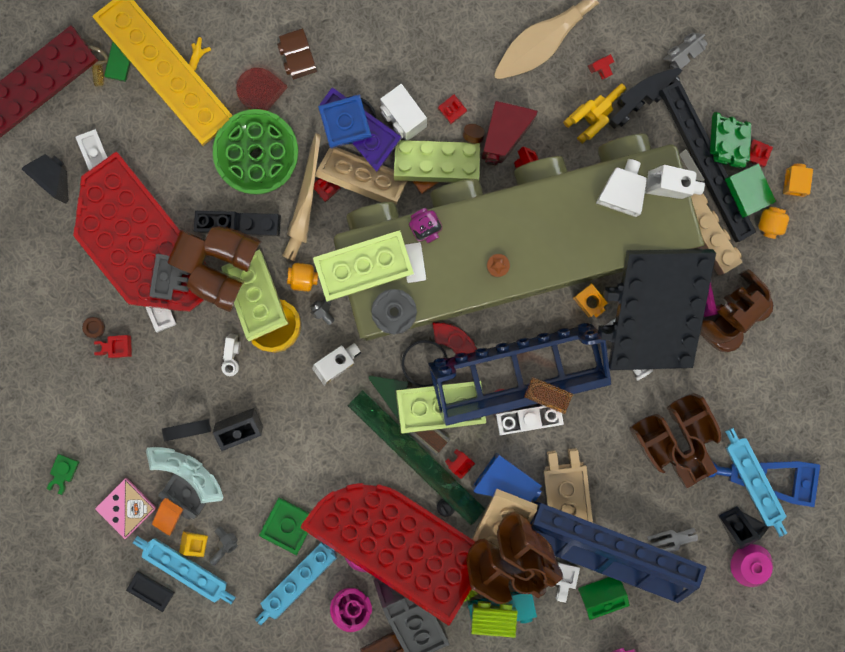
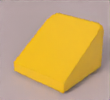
(193, 544)

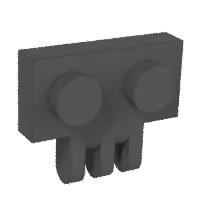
(166, 279)

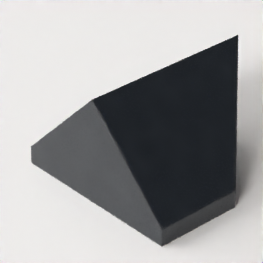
(742, 527)

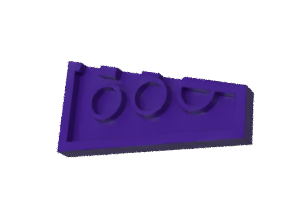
(381, 143)

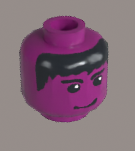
(425, 225)

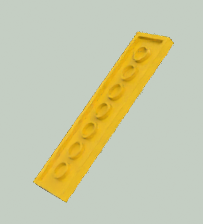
(163, 68)

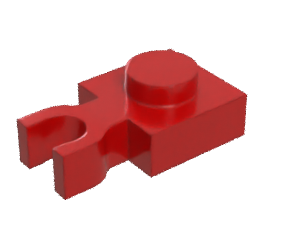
(116, 347)

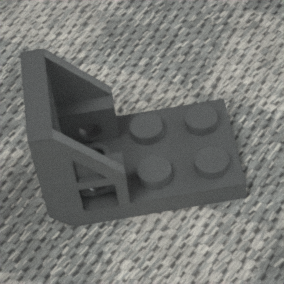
(412, 625)

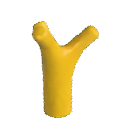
(197, 53)

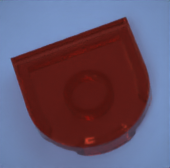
(259, 89)

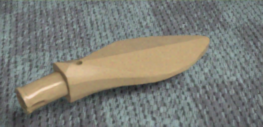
(540, 41)
(300, 223)

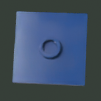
(345, 121)

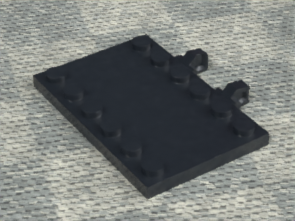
(658, 309)

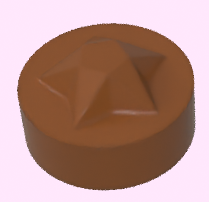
(498, 265)

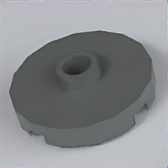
(394, 299)

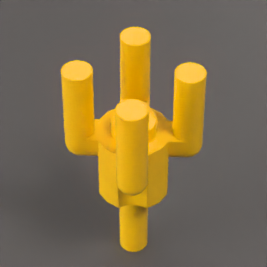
(595, 113)

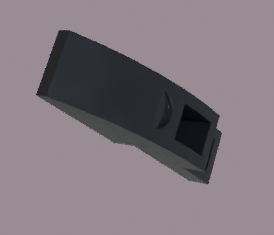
(645, 90)
(248, 223)

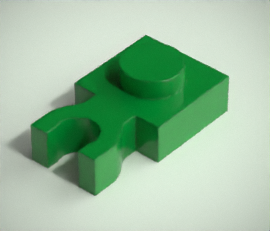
(63, 470)

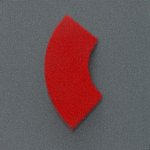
(453, 338)

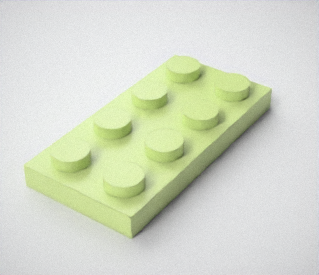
(436, 161)
(363, 266)
(257, 299)
(420, 410)

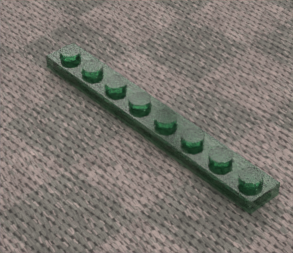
(416, 457)

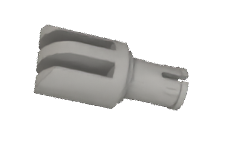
(674, 539)

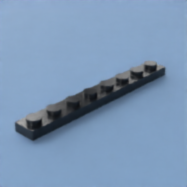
(699, 148)

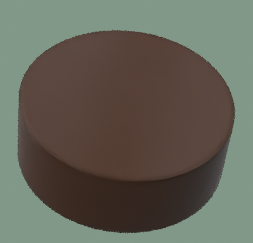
(473, 133)
(93, 327)

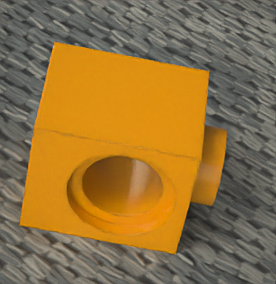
(798, 180)
(591, 291)

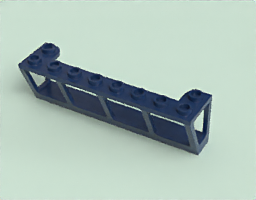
(512, 398)
(617, 554)

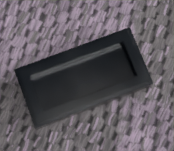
(150, 591)

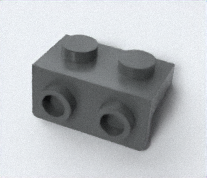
(184, 496)

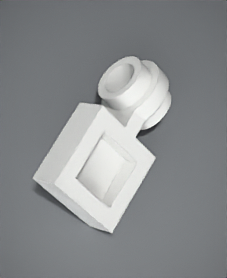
(232, 347)

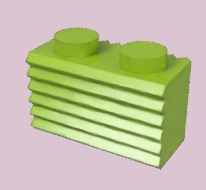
(494, 620)

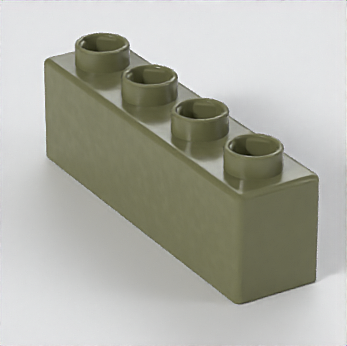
(542, 225)

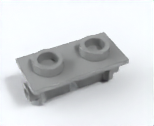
(692, 44)

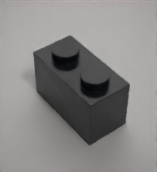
(238, 429)

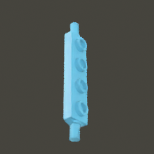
(756, 482)
(184, 570)
(297, 582)

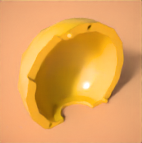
(283, 337)

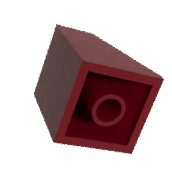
(505, 130)

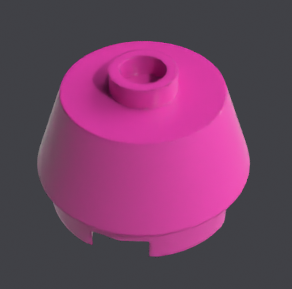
(752, 565)
(350, 609)

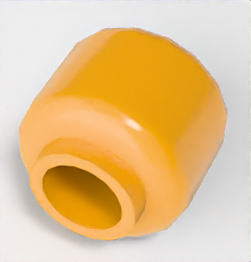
(773, 222)
(302, 277)

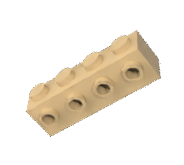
(715, 237)

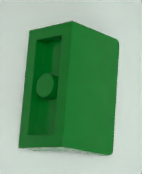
(603, 597)

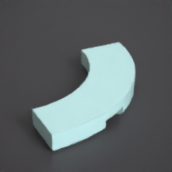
(187, 468)

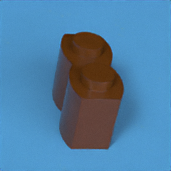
(297, 53)

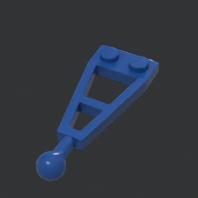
(804, 483)

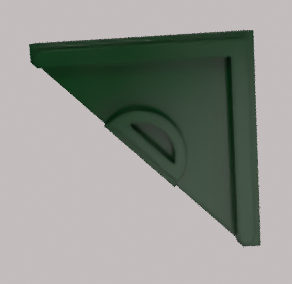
(387, 390)

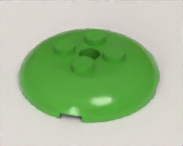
(248, 132)

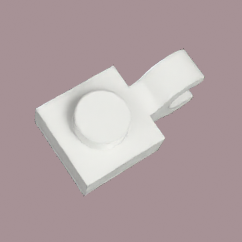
(569, 580)

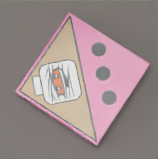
(125, 508)

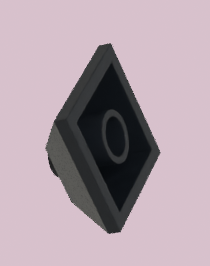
(49, 175)

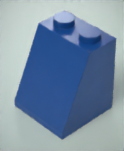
(508, 478)

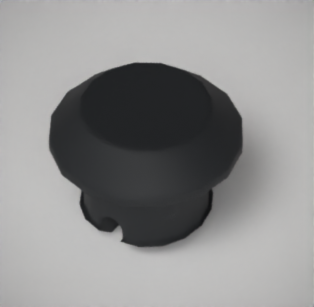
(444, 508)

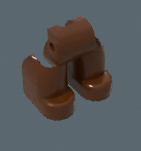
(204, 280)
(739, 314)
(697, 427)
(522, 558)

